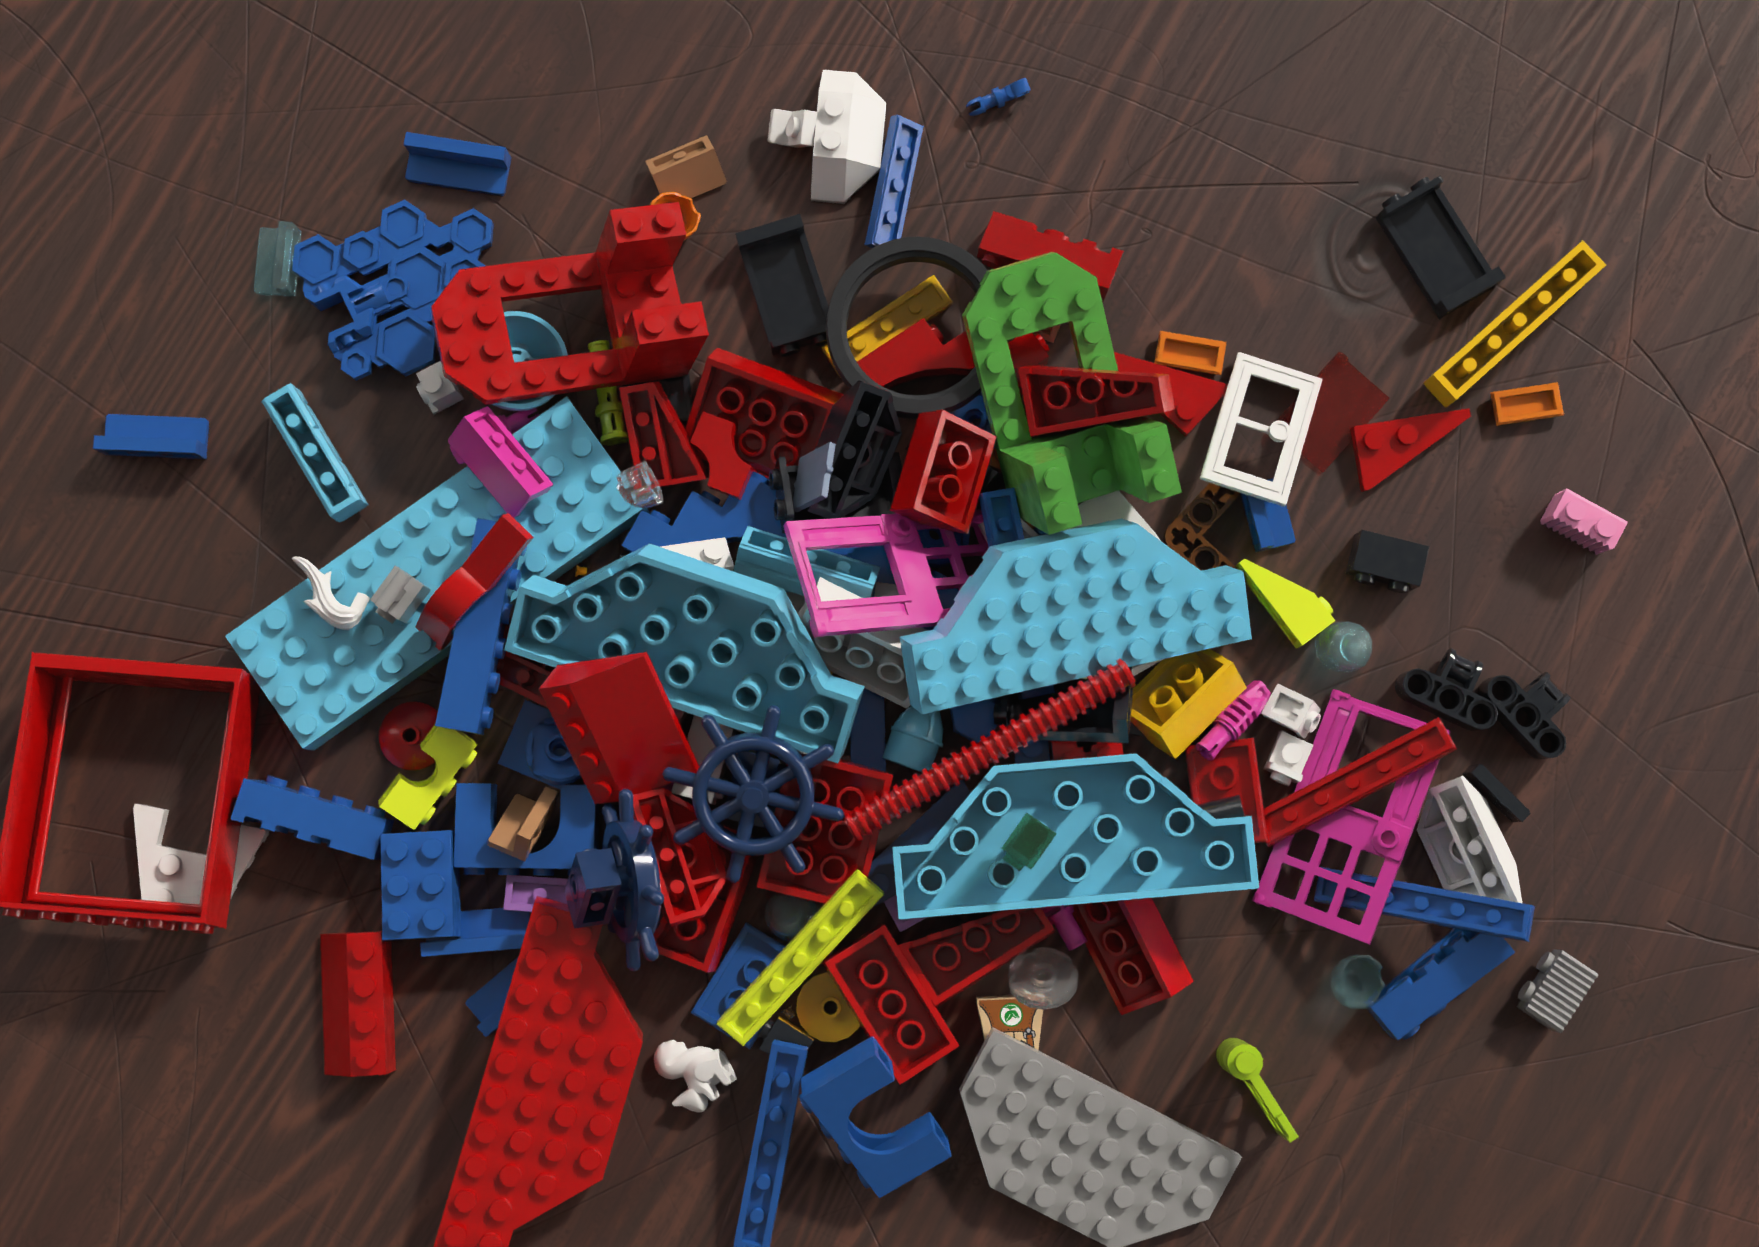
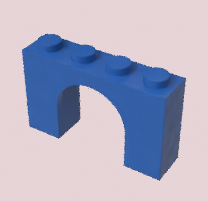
(477, 820)
(880, 1159)

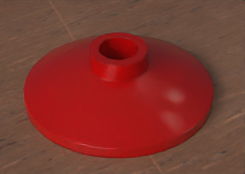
(392, 735)

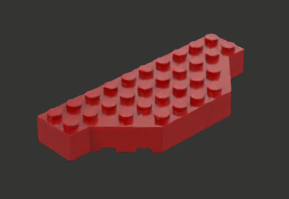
(547, 1088)

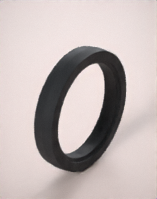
(858, 274)

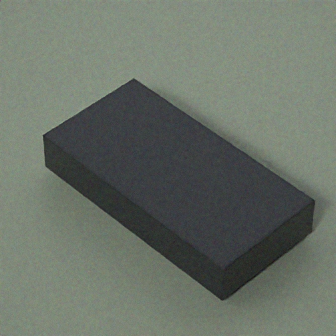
(1496, 792)

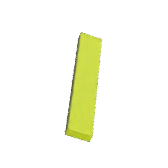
(800, 957)

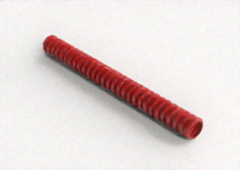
(989, 749)

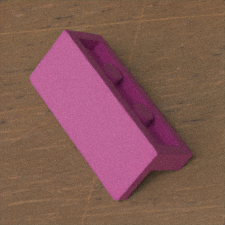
(499, 461)

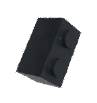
(1387, 561)

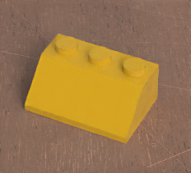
(1184, 698)

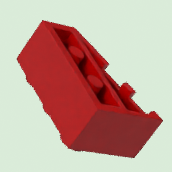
(659, 435)

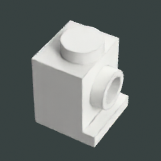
(436, 389)

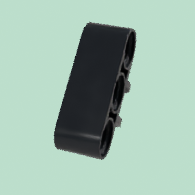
(1457, 678)
(1540, 702)

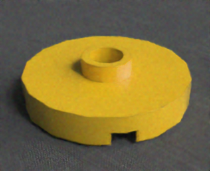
(813, 1016)

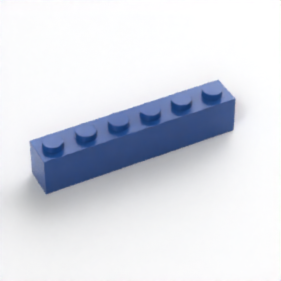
(476, 652)

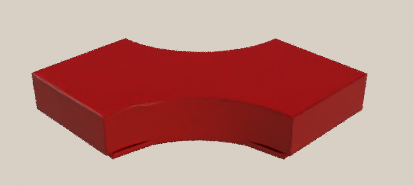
(716, 440)

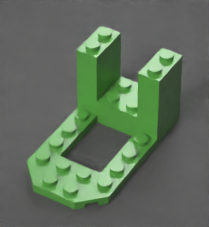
(1072, 464)

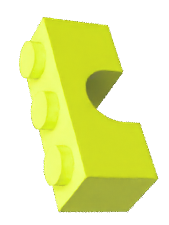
(414, 800)

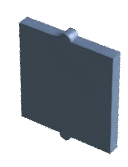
(813, 477)

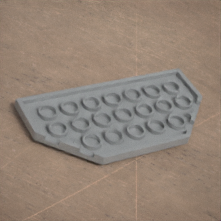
(1087, 1148)

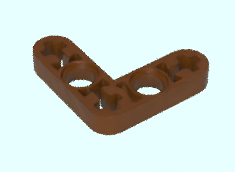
(1195, 529)

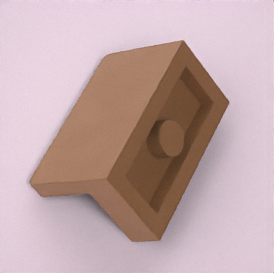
(687, 169)
(523, 824)

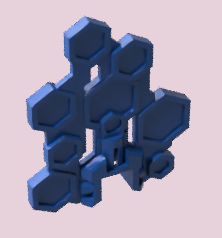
(413, 280)

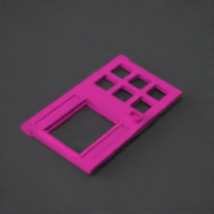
(917, 589)
(1361, 830)

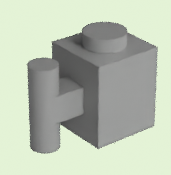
(399, 596)

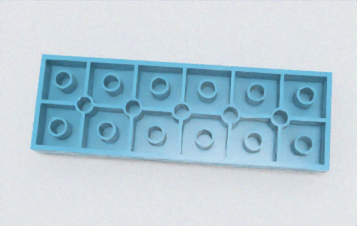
(334, 676)

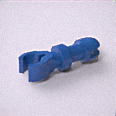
(999, 96)

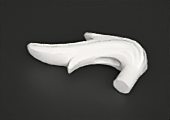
(325, 603)

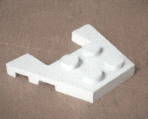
(175, 873)

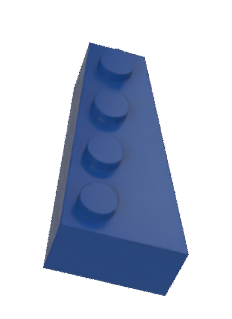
(312, 816)
(1436, 979)

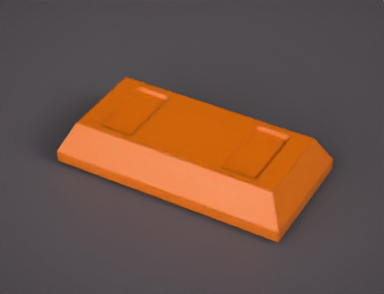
(1190, 353)
(1527, 404)

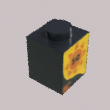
(783, 1031)

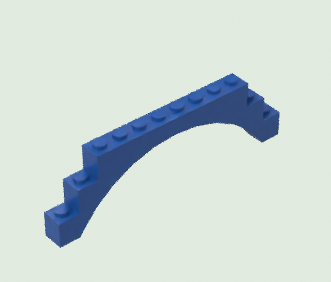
(705, 520)

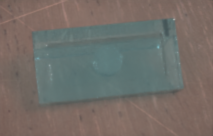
(275, 260)

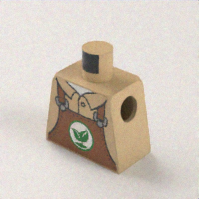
(1010, 1017)

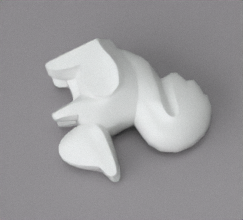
(699, 1067)

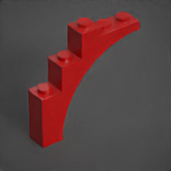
(920, 354)

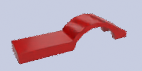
(473, 579)

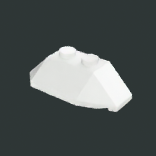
(846, 136)
(1467, 843)

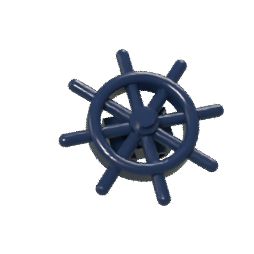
(751, 793)
(619, 883)

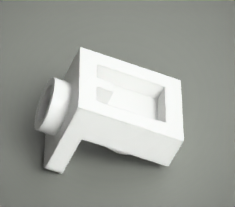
(792, 128)
(1292, 711)
(1288, 758)

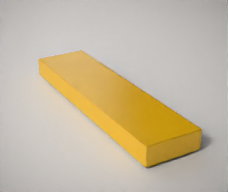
(920, 302)

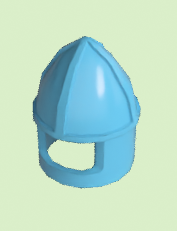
(915, 739)

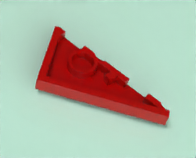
(1191, 393)
(1390, 444)

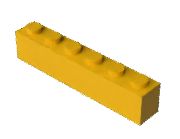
(1514, 324)

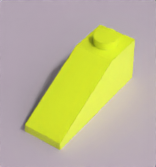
(1292, 607)

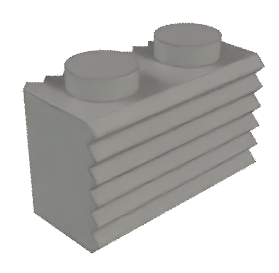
(1556, 989)

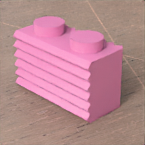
(1583, 521)

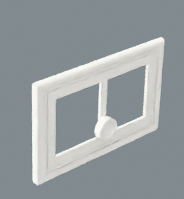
(1279, 431)

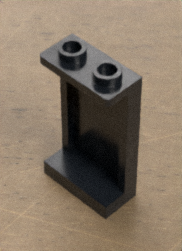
(1437, 247)
(785, 284)
(783, 479)
(1104, 724)

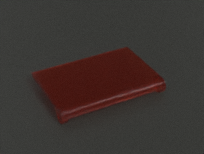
(1342, 402)

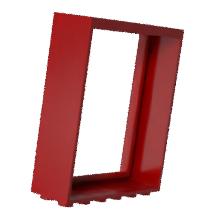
(35, 782)

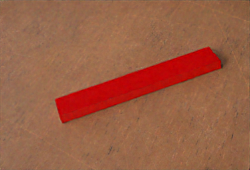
(1357, 780)

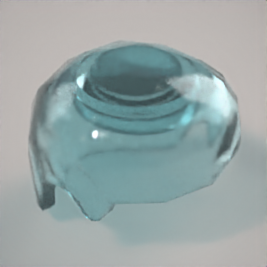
(1344, 647)
(788, 915)
(1357, 981)

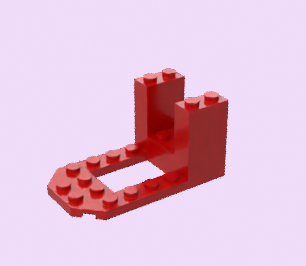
(647, 323)

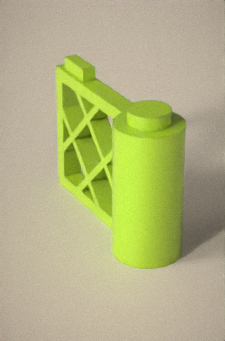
(1246, 1064)

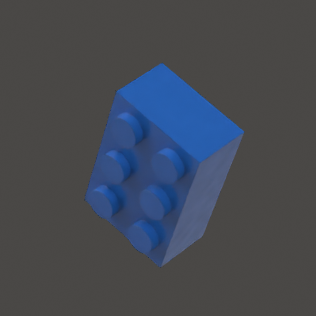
(420, 886)

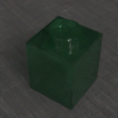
(1027, 842)

